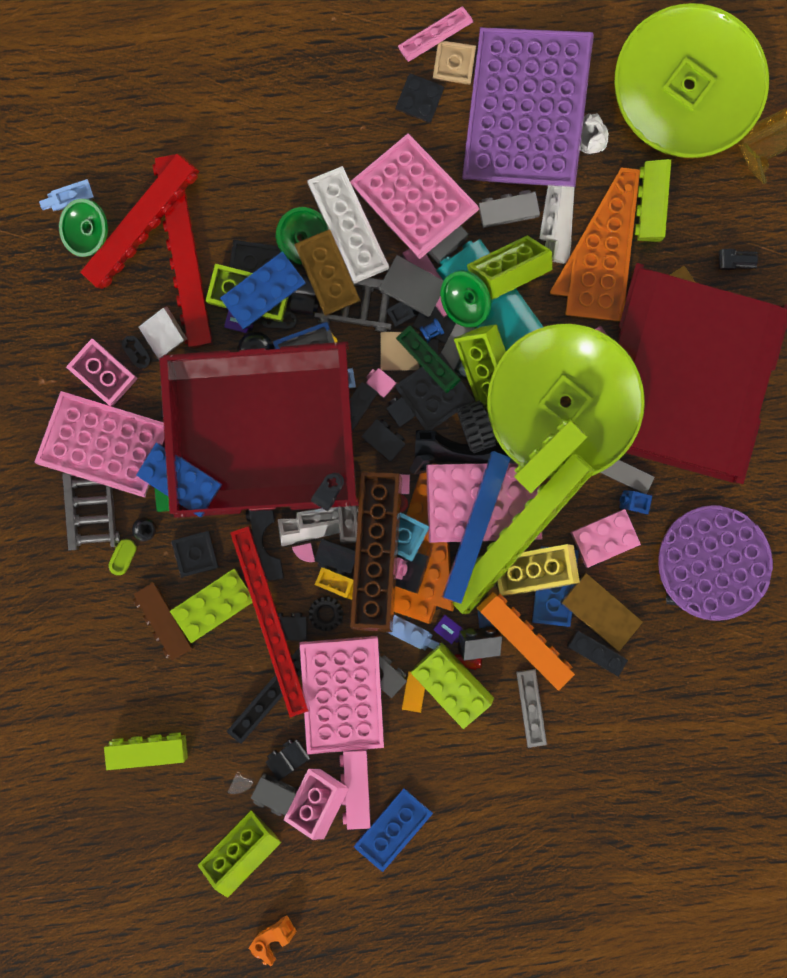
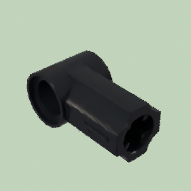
(731, 259)

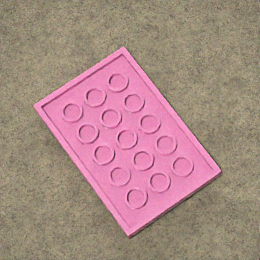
(414, 196)
(99, 443)
(452, 496)
(342, 694)

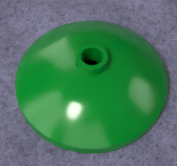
(298, 222)
(83, 227)
(465, 298)

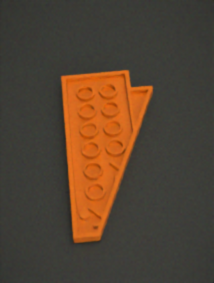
(599, 265)
(423, 605)

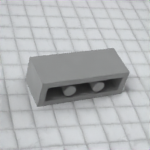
(509, 209)

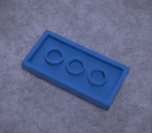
(262, 290)
(194, 486)
(548, 604)
(393, 829)

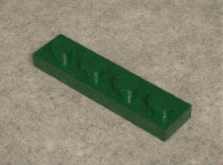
(428, 359)

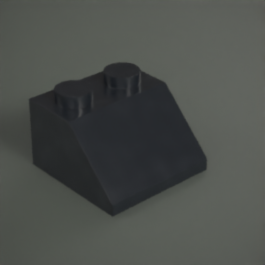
(335, 556)

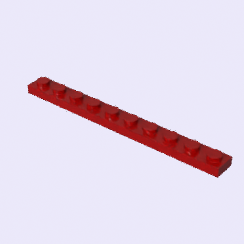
(269, 621)

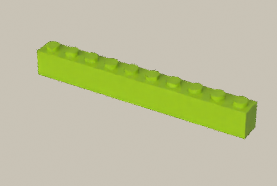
(524, 529)

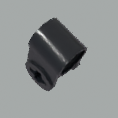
(326, 493)

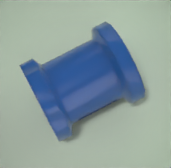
(431, 330)

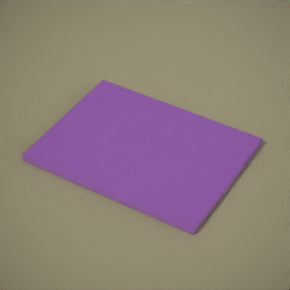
(528, 106)

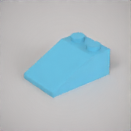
(410, 536)

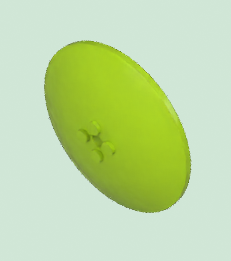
(697, 46)
(570, 363)

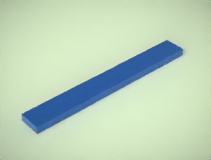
(476, 527)

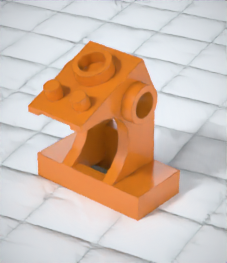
(281, 931)

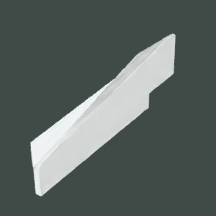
(557, 222)
(309, 526)

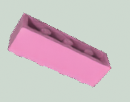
(357, 797)

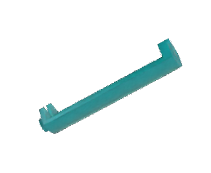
(507, 311)

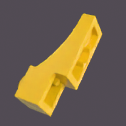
(335, 583)

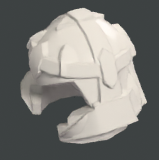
(594, 134)

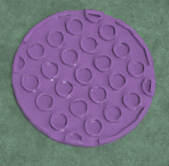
(715, 563)

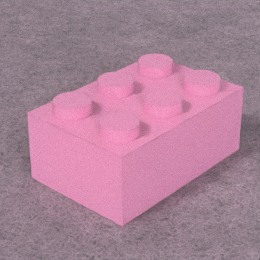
(101, 372)
(605, 538)
(316, 804)

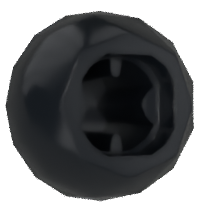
(144, 529)

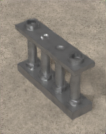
(367, 285)
(74, 521)

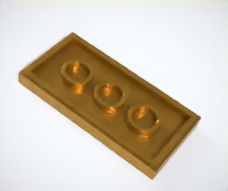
(327, 272)
(601, 612)

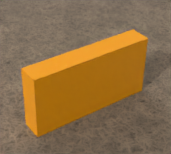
(413, 694)

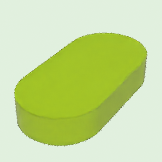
(122, 557)

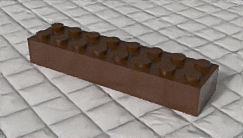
(376, 552)

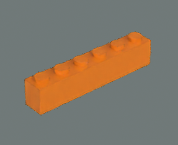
(524, 639)

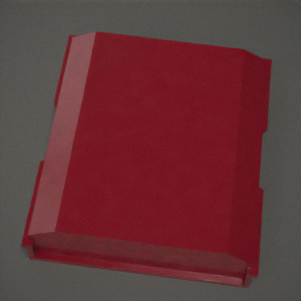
(701, 371)
(260, 425)

